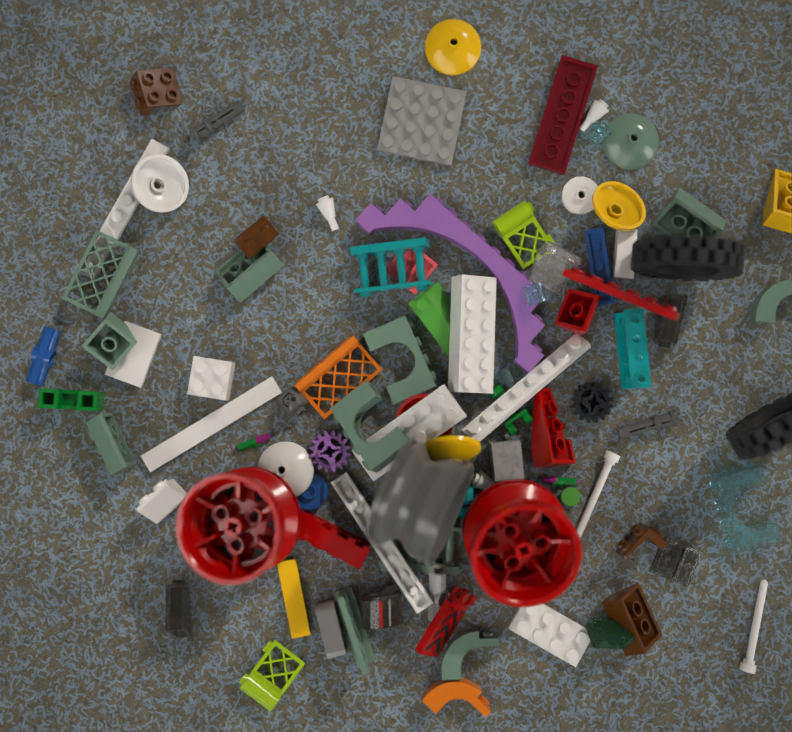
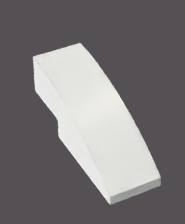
(622, 254)

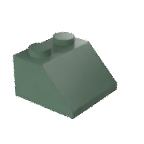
(110, 341)

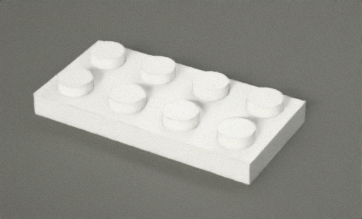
(551, 632)

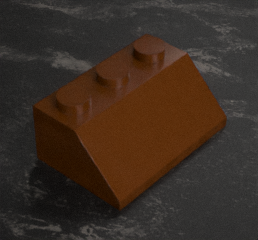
(633, 613)

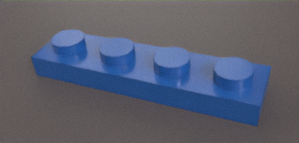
(599, 261)

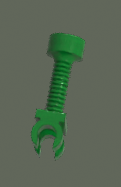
(497, 393)

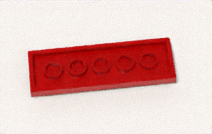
(628, 295)

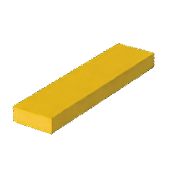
(294, 598)

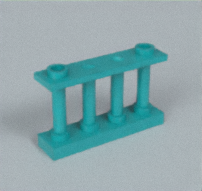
(399, 248)
(632, 349)

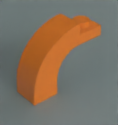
(446, 690)

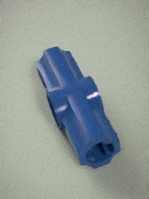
(43, 355)

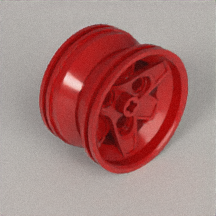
(201, 542)
(545, 575)

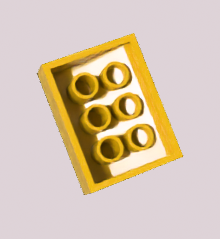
(778, 206)

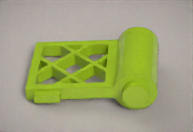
(515, 220)
(260, 687)

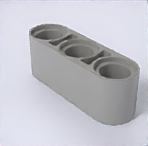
(330, 629)

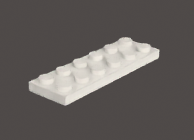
(422, 421)

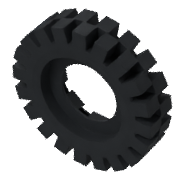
(688, 257)
(763, 430)

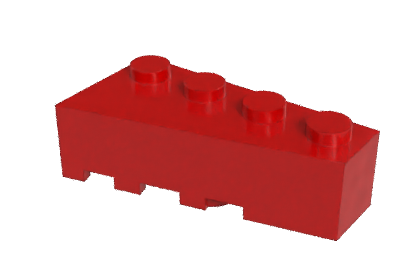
(334, 540)

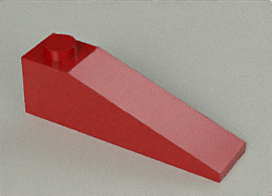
(547, 439)

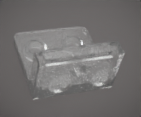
(550, 265)

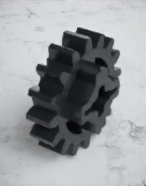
(590, 410)

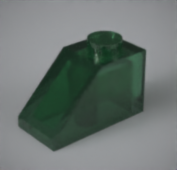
(608, 634)

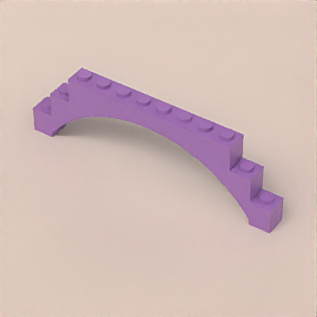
(443, 222)

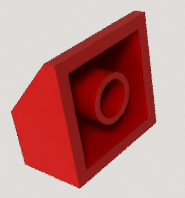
(577, 311)

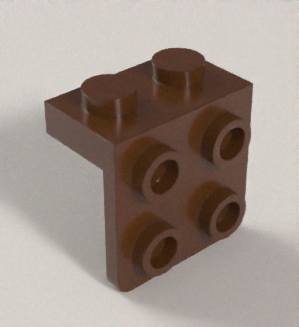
(154, 89)
(256, 237)
(637, 535)

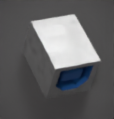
(506, 460)

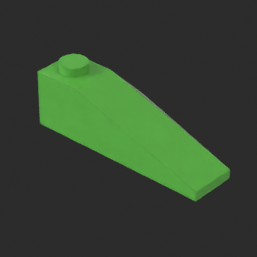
(433, 311)

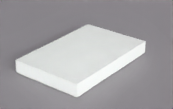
(137, 362)

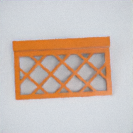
(329, 362)

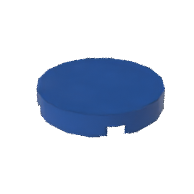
(314, 495)

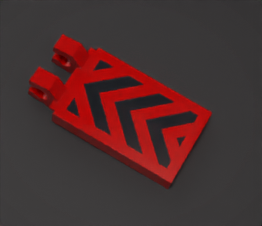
(445, 622)

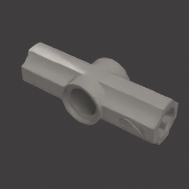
(436, 589)

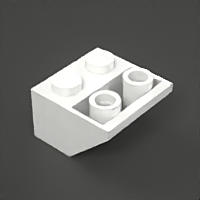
(162, 501)

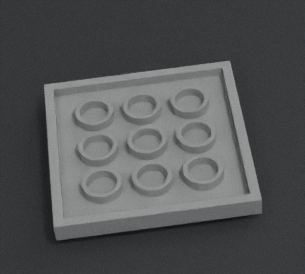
(421, 121)

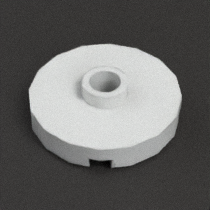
(570, 197)

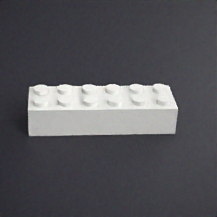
(472, 334)

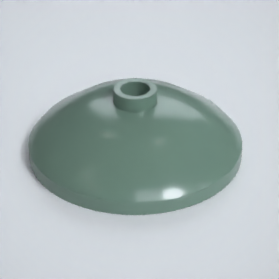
(628, 153)

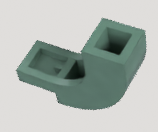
(766, 303)
(459, 646)

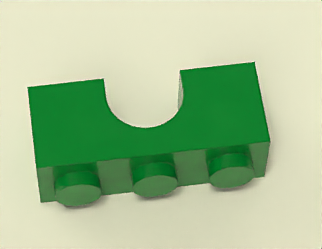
(71, 399)

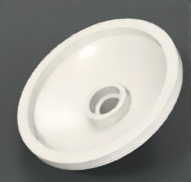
(171, 180)
(296, 462)

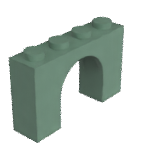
(401, 332)
(349, 414)

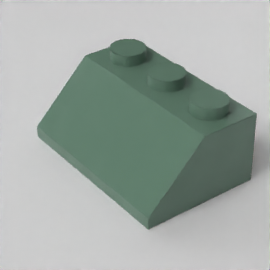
(688, 216)
(245, 274)
(110, 443)

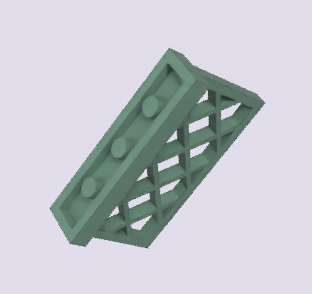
(116, 283)
(356, 634)

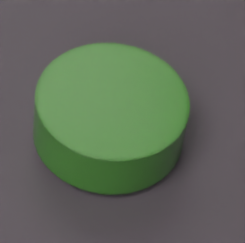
(570, 496)

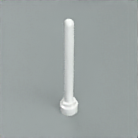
(610, 459)
(748, 663)

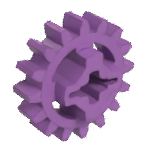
(328, 442)

